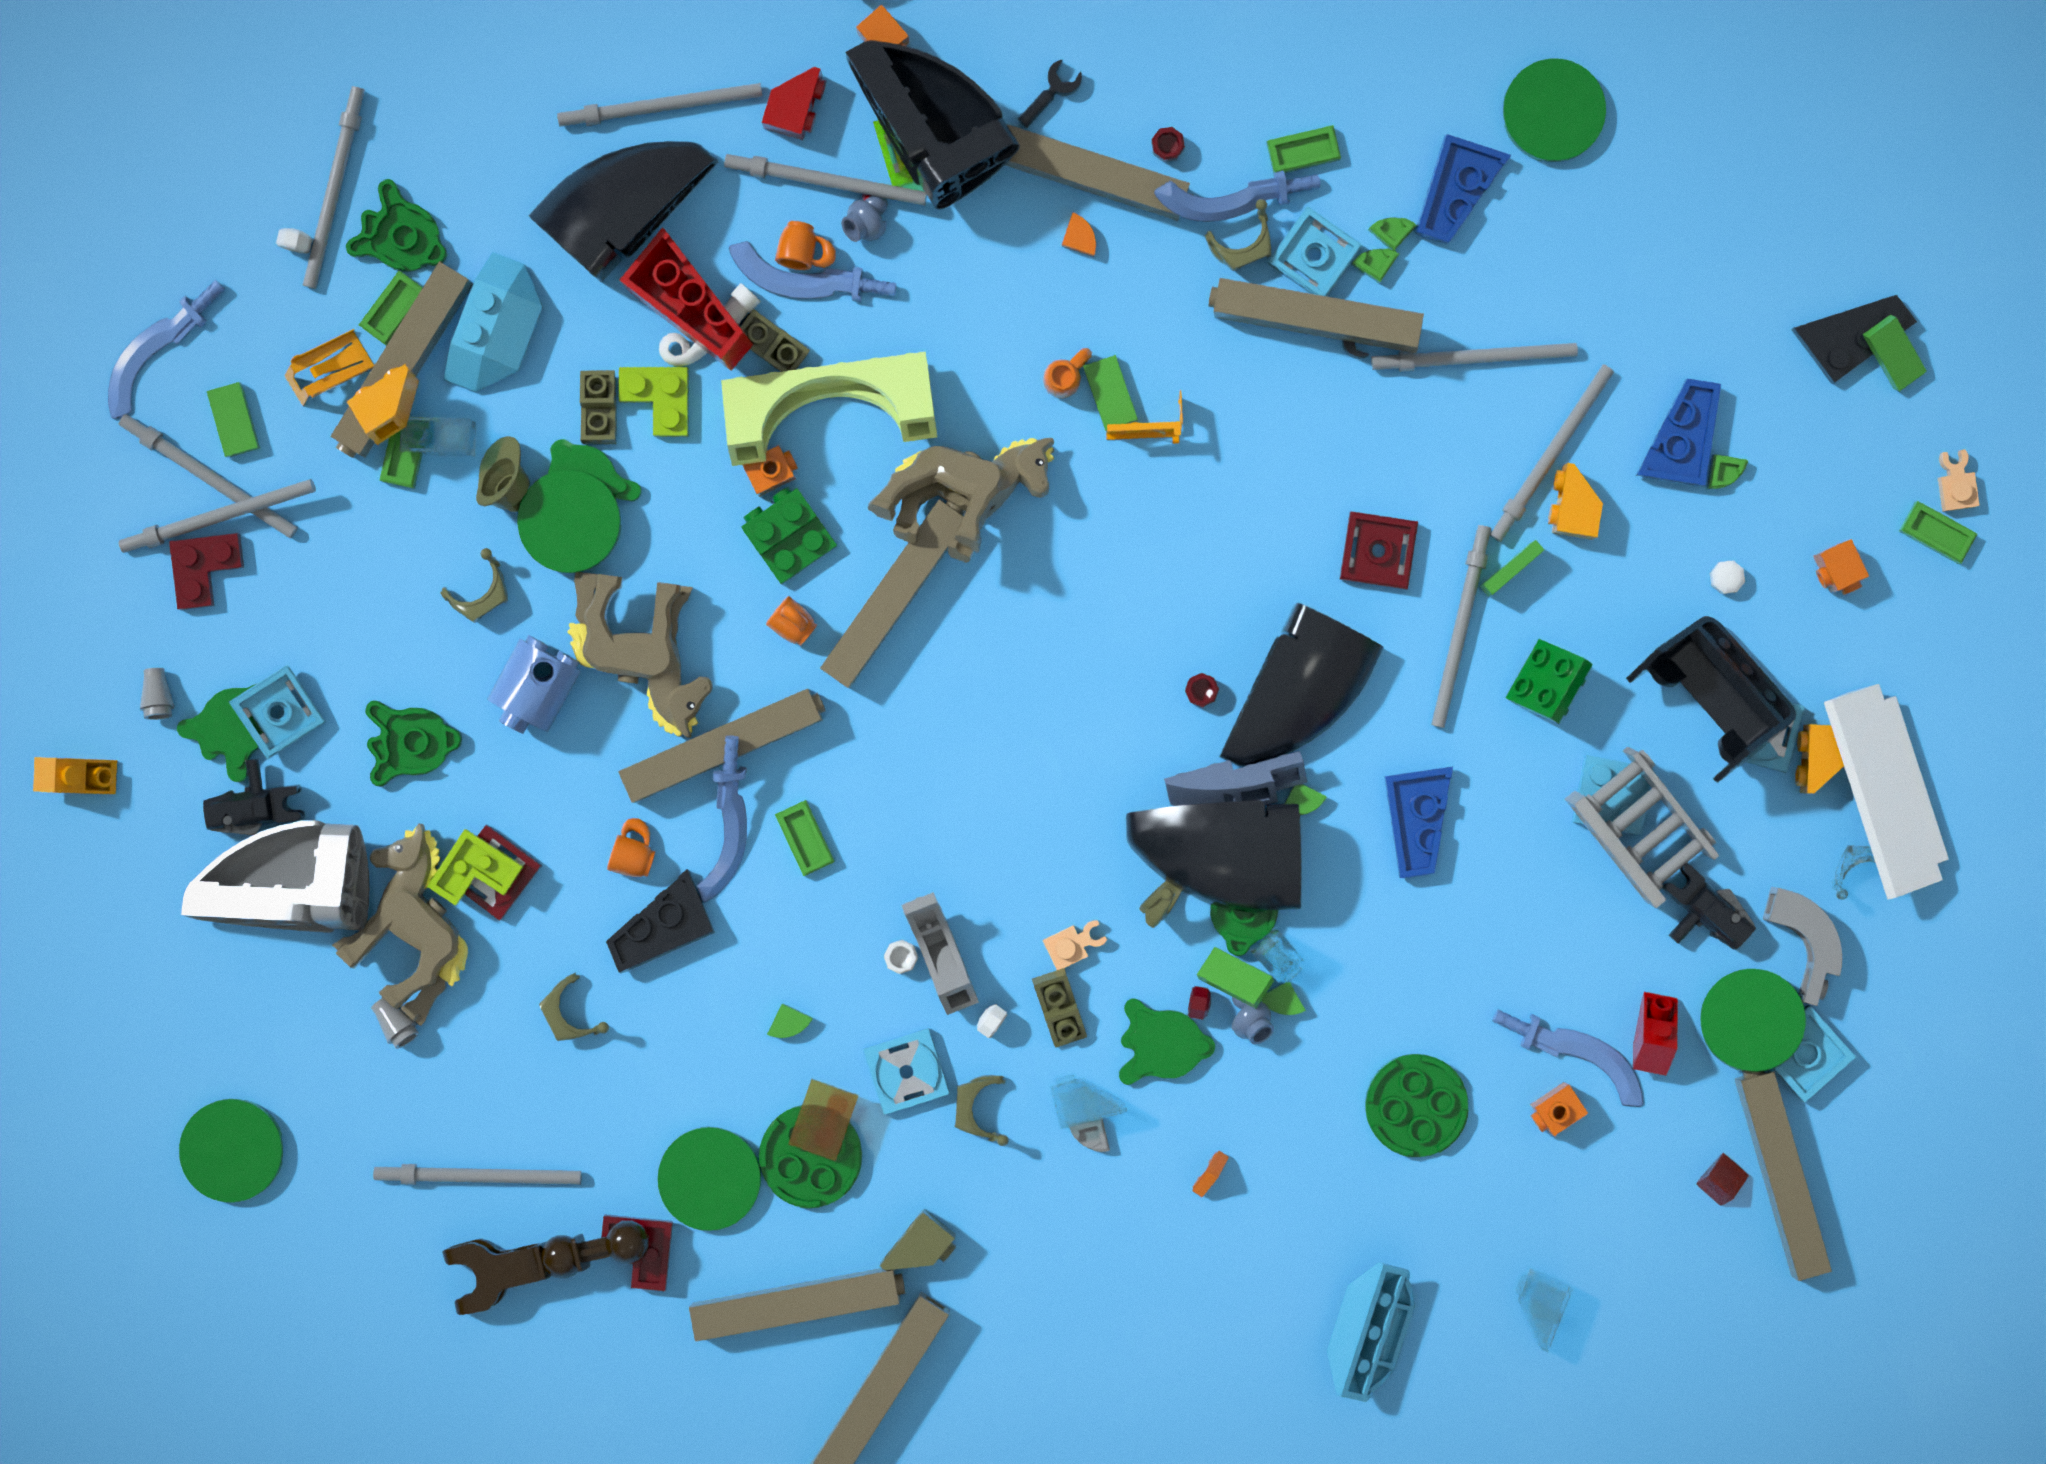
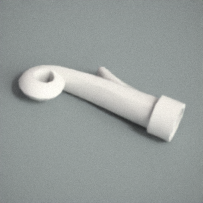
(738, 307)

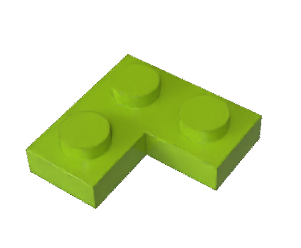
(665, 389)
(472, 859)

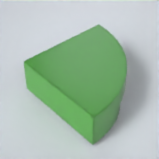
(1392, 231)
(1375, 263)
(1725, 471)
(1306, 798)
(1283, 1000)
(788, 1022)

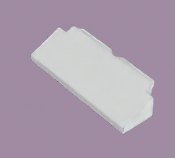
(1888, 789)

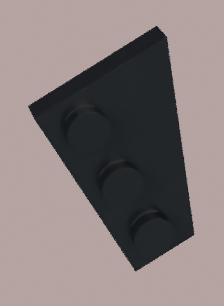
(1838, 340)
(665, 925)

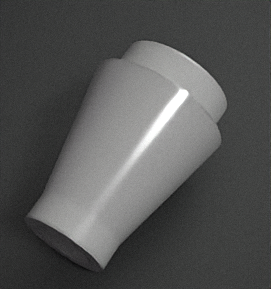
(156, 696)
(395, 1024)

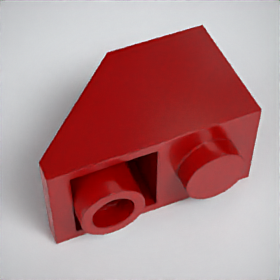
(792, 104)
(1656, 1034)

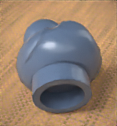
(865, 219)
(1252, 1022)

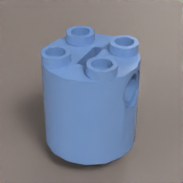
(531, 698)

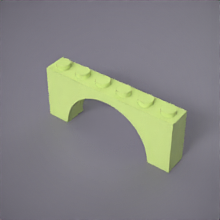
(762, 401)

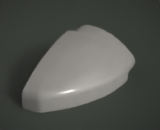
(287, 879)

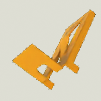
(345, 358)
(1147, 430)

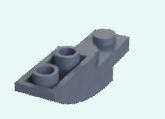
(1223, 784)

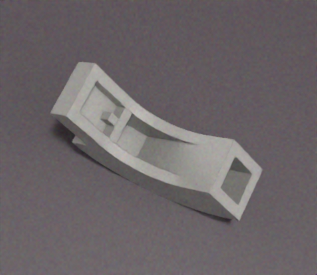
(1817, 934)
(940, 953)

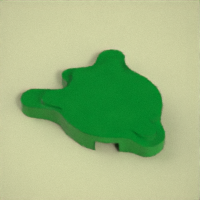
(398, 234)
(592, 461)
(223, 733)
(409, 742)
(1241, 928)
(1162, 1042)

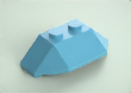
(494, 325)
(1370, 1330)

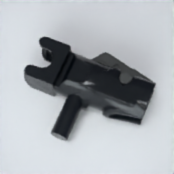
(250, 809)
(1711, 908)

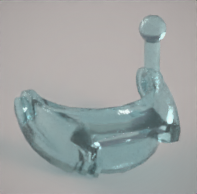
(1850, 858)

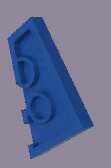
(1457, 183)
(1685, 437)
(1416, 818)

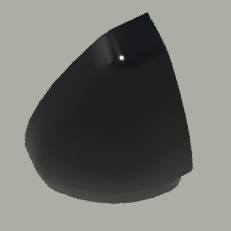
(934, 117)
(620, 200)
(1301, 687)
(1224, 852)

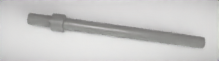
(593, 114)
(349, 123)
(760, 167)
(1407, 361)
(153, 439)
(1515, 508)
(155, 535)
(1476, 562)
(410, 1174)

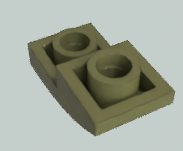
(773, 343)
(598, 407)
(1059, 1007)

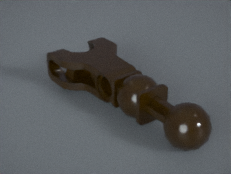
(558, 1257)

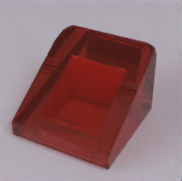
(1722, 1180)

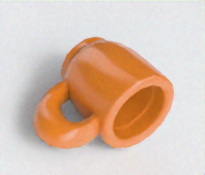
(798, 246)
(1063, 376)
(791, 622)
(629, 855)

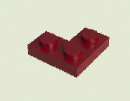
(195, 560)
(652, 1269)

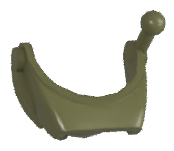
(1240, 257)
(494, 597)
(1160, 903)
(551, 1011)
(964, 1116)

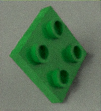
(1549, 681)

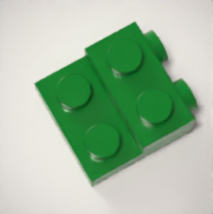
(787, 534)

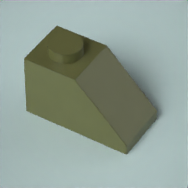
(920, 1244)

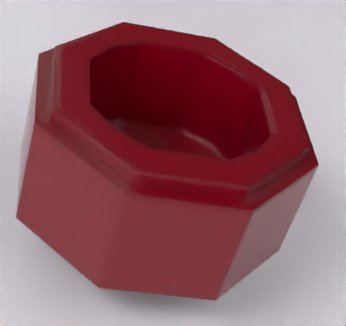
(1167, 144)
(1201, 689)
(1199, 1002)

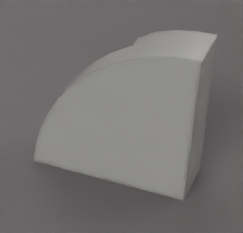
(1091, 1135)

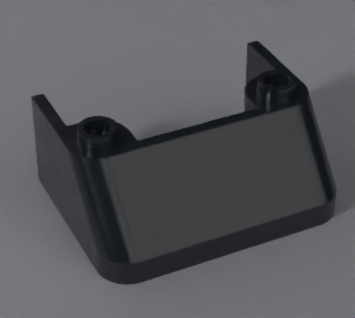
(1725, 686)

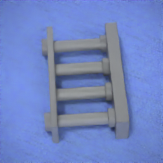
(1609, 832)

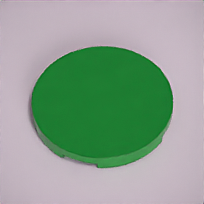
(1554, 110)
(569, 521)
(1753, 1020)
(1416, 1105)
(231, 1150)
(803, 1176)
(709, 1178)

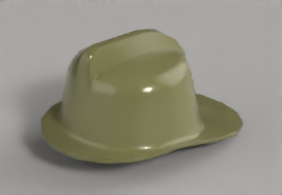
(501, 477)

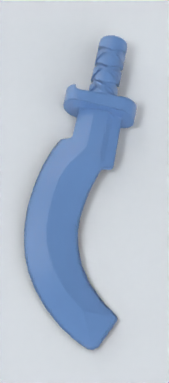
(1234, 204)
(804, 285)
(150, 342)
(734, 822)
(1580, 1046)

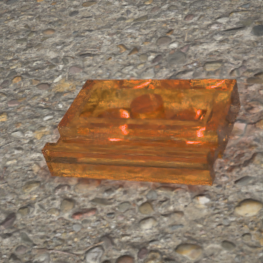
(823, 1119)

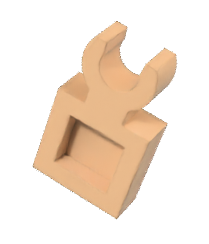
(1958, 488)
(1068, 946)

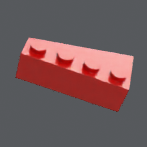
(679, 295)

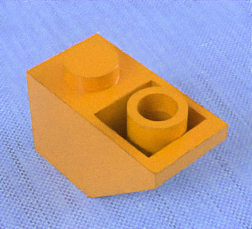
(386, 404)
(1577, 505)
(1819, 757)
(74, 775)

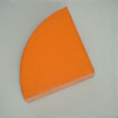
(1079, 236)
(1211, 1173)

